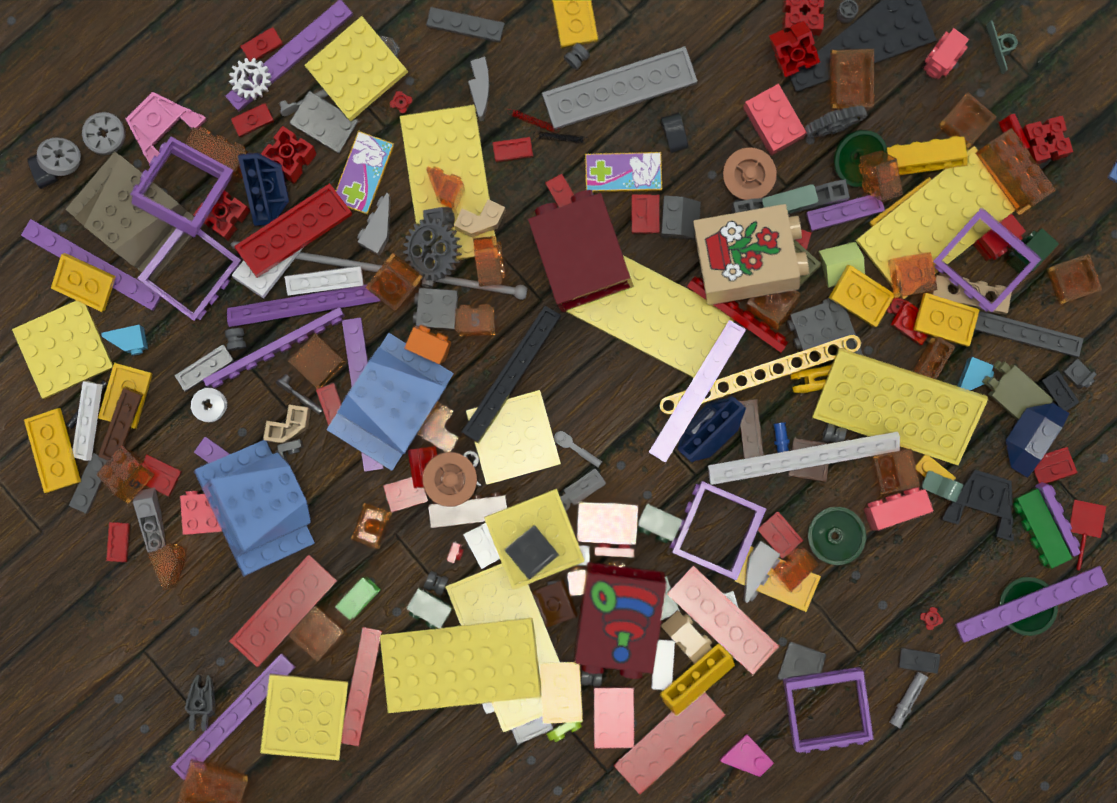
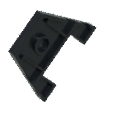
(986, 494)

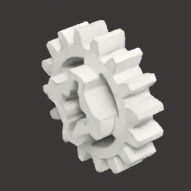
(256, 74)

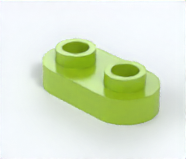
(558, 732)

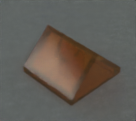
(371, 526)

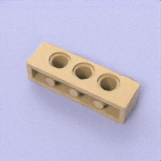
(960, 297)

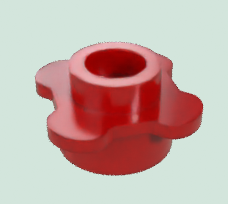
(399, 96)
(892, 307)
(930, 624)

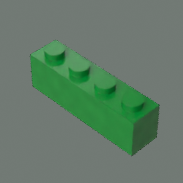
(1042, 529)

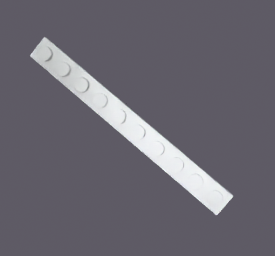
(804, 458)

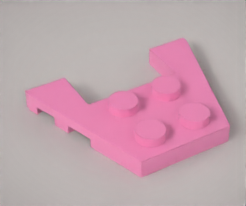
(155, 118)

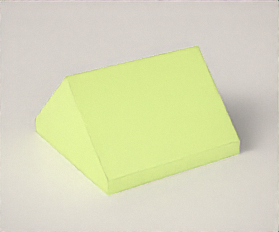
(837, 258)

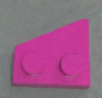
(747, 757)

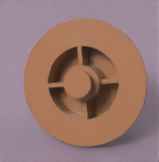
(749, 173)
(449, 479)

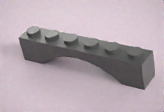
(828, 194)

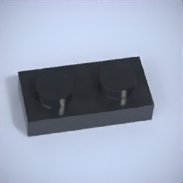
(1059, 391)
(919, 660)

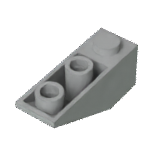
(377, 231)
(150, 519)
(758, 565)

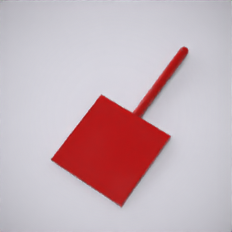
(1086, 520)

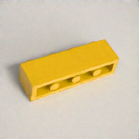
(930, 155)
(697, 679)

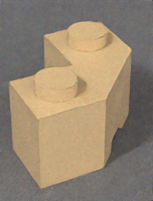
(487, 221)
(296, 423)
(686, 636)

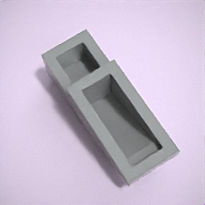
(480, 86)

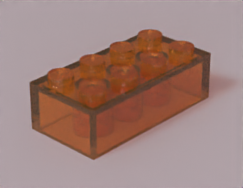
(1015, 171)

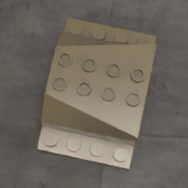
(128, 230)

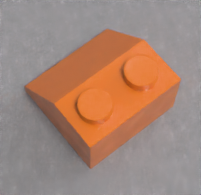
(428, 344)

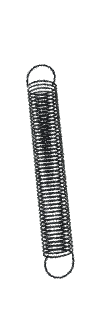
(555, 136)

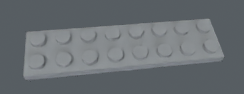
(619, 88)

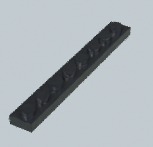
(511, 374)

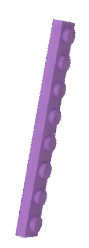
(298, 48)
(123, 282)
(299, 305)
(267, 352)
(357, 361)
(1031, 604)
(232, 716)

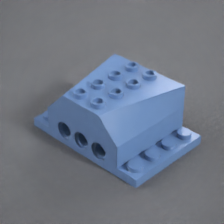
(389, 402)
(257, 506)

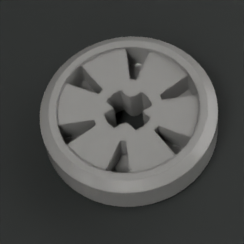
(92, 130)
(50, 149)

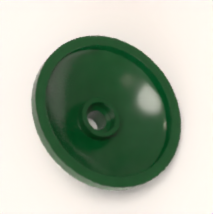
(859, 142)
(850, 536)
(1035, 623)

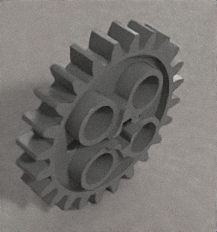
(836, 121)
(432, 248)

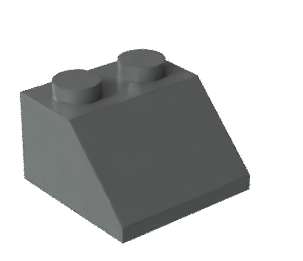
(679, 217)

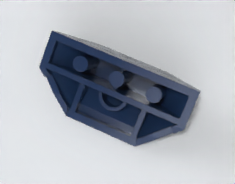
(264, 187)
(711, 428)
(1034, 436)

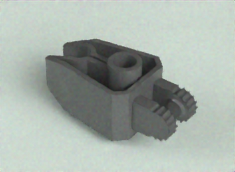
(200, 702)

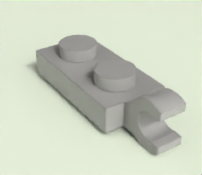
(582, 488)

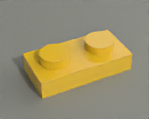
(927, 464)

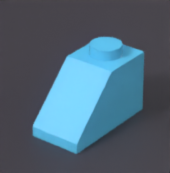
(129, 339)
(974, 373)

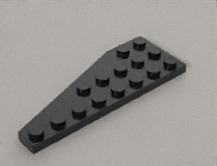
(888, 28)

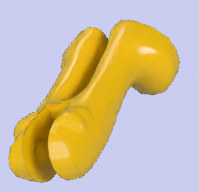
(809, 376)

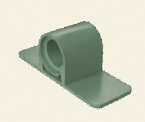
(998, 46)
(793, 199)
(942, 486)

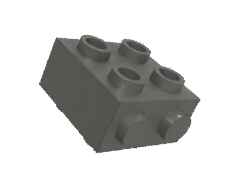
(436, 309)
(812, 327)

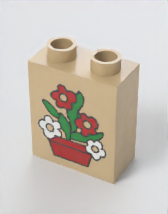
(749, 254)

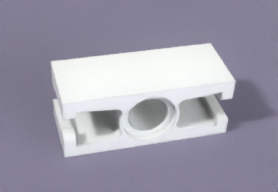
(663, 665)

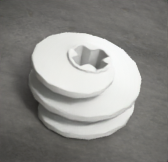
(214, 397)

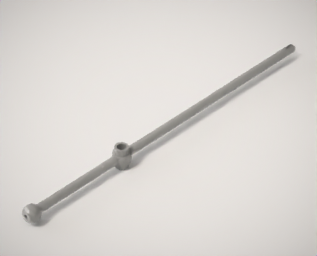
(519, 291)

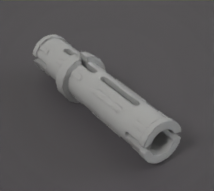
(908, 700)

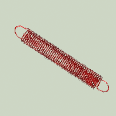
(532, 120)

